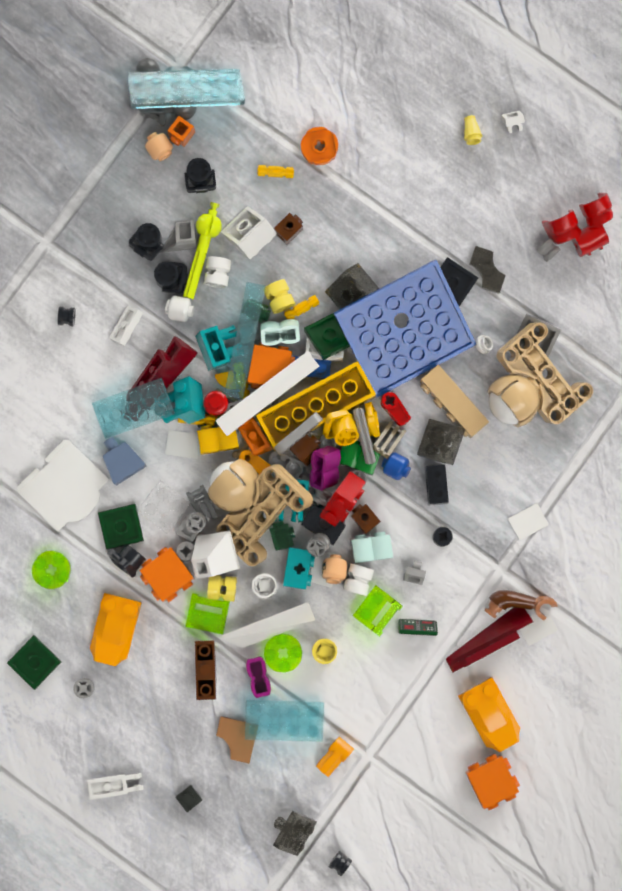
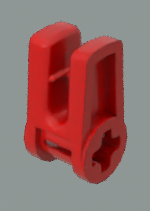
(397, 411)

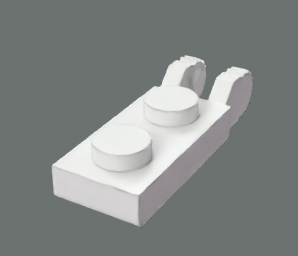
(112, 786)

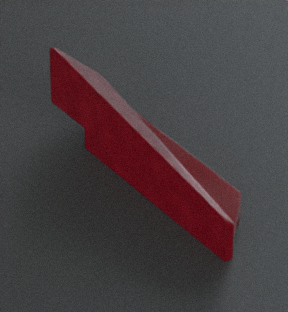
(167, 364)
(491, 639)

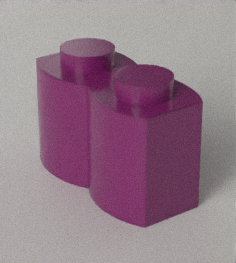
(325, 467)
(257, 671)

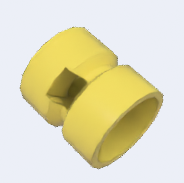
(279, 296)
(215, 584)
(324, 651)

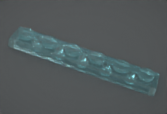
(244, 340)

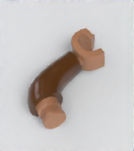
(506, 599)

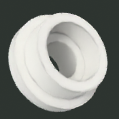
(484, 344)

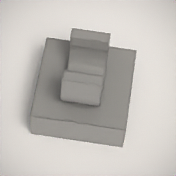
(414, 574)

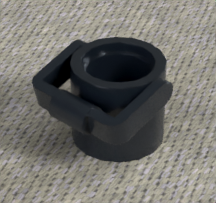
(199, 175)
(149, 239)
(168, 277)
(127, 560)

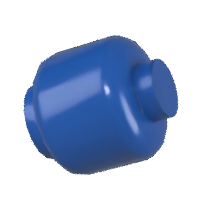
(396, 466)

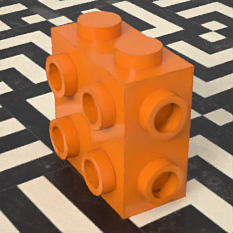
(267, 363)
(166, 575)
(493, 781)

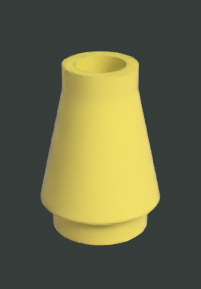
(472, 133)

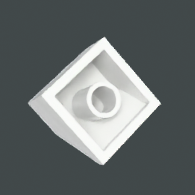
(249, 232)

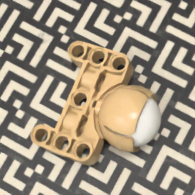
(525, 391)
(242, 492)

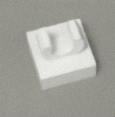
(512, 119)

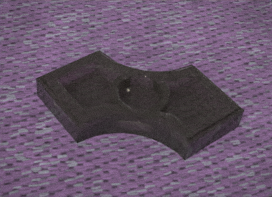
(491, 278)

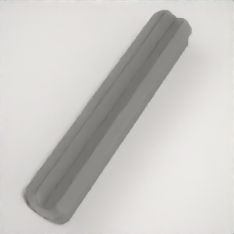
(364, 436)

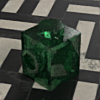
(282, 535)

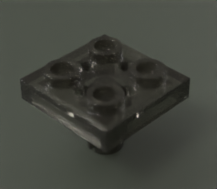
(435, 439)
(293, 832)

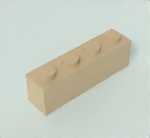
(453, 401)

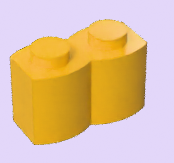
(215, 440)

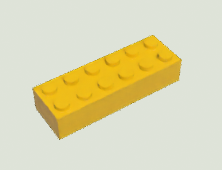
(338, 392)

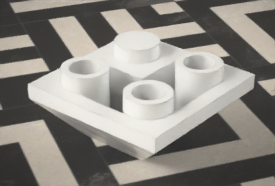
(214, 554)

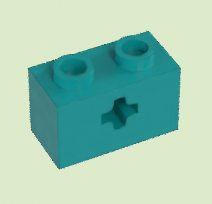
(291, 577)

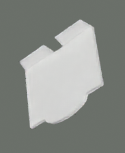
(65, 487)

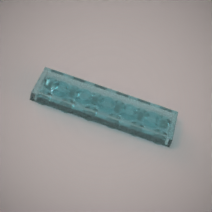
(185, 88)

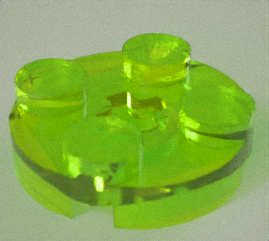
(60, 576)
(281, 642)

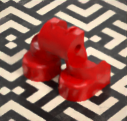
(588, 238)

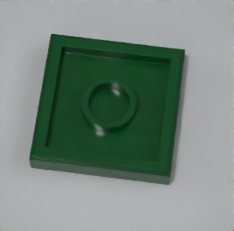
(326, 336)
(120, 526)
(34, 662)

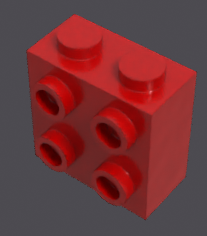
(343, 499)

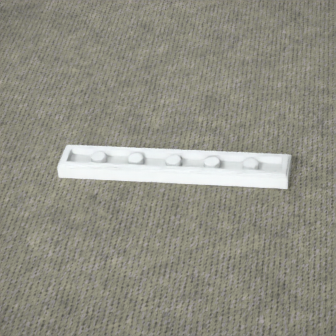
(267, 393)

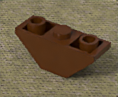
(205, 670)

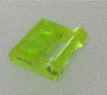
(372, 606)
(207, 620)

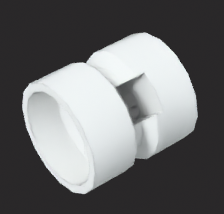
(217, 272)
(358, 579)
(264, 585)

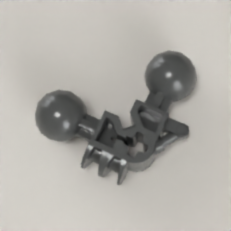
(160, 114)

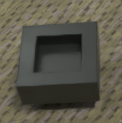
(189, 798)

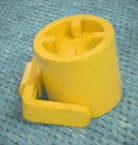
(371, 419)
(342, 426)

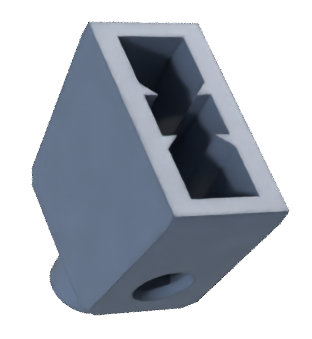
(121, 461)

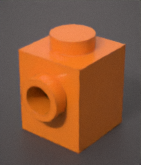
(181, 132)

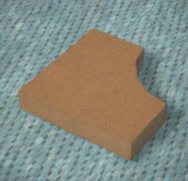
(234, 735)

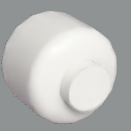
(179, 309)

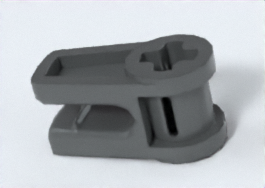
(202, 499)

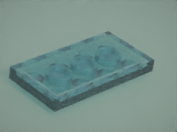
(133, 408)
(284, 720)

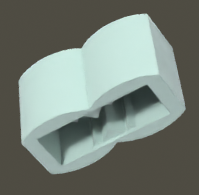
(275, 332)
(371, 548)

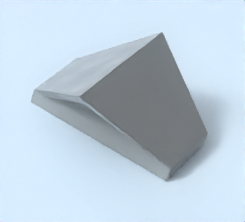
(181, 238)

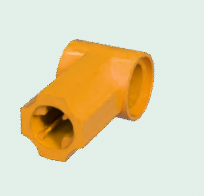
(337, 753)

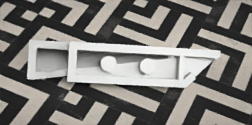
(270, 626)

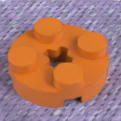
(313, 155)

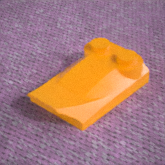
(114, 629)
(491, 715)

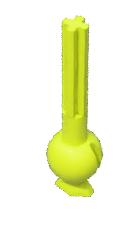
(208, 227)

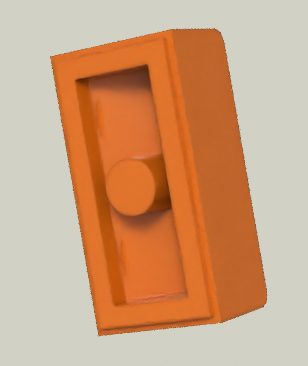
(255, 437)

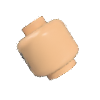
(158, 146)
(334, 569)

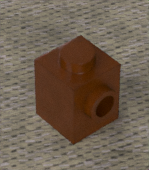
(289, 228)
(304, 448)
(365, 518)

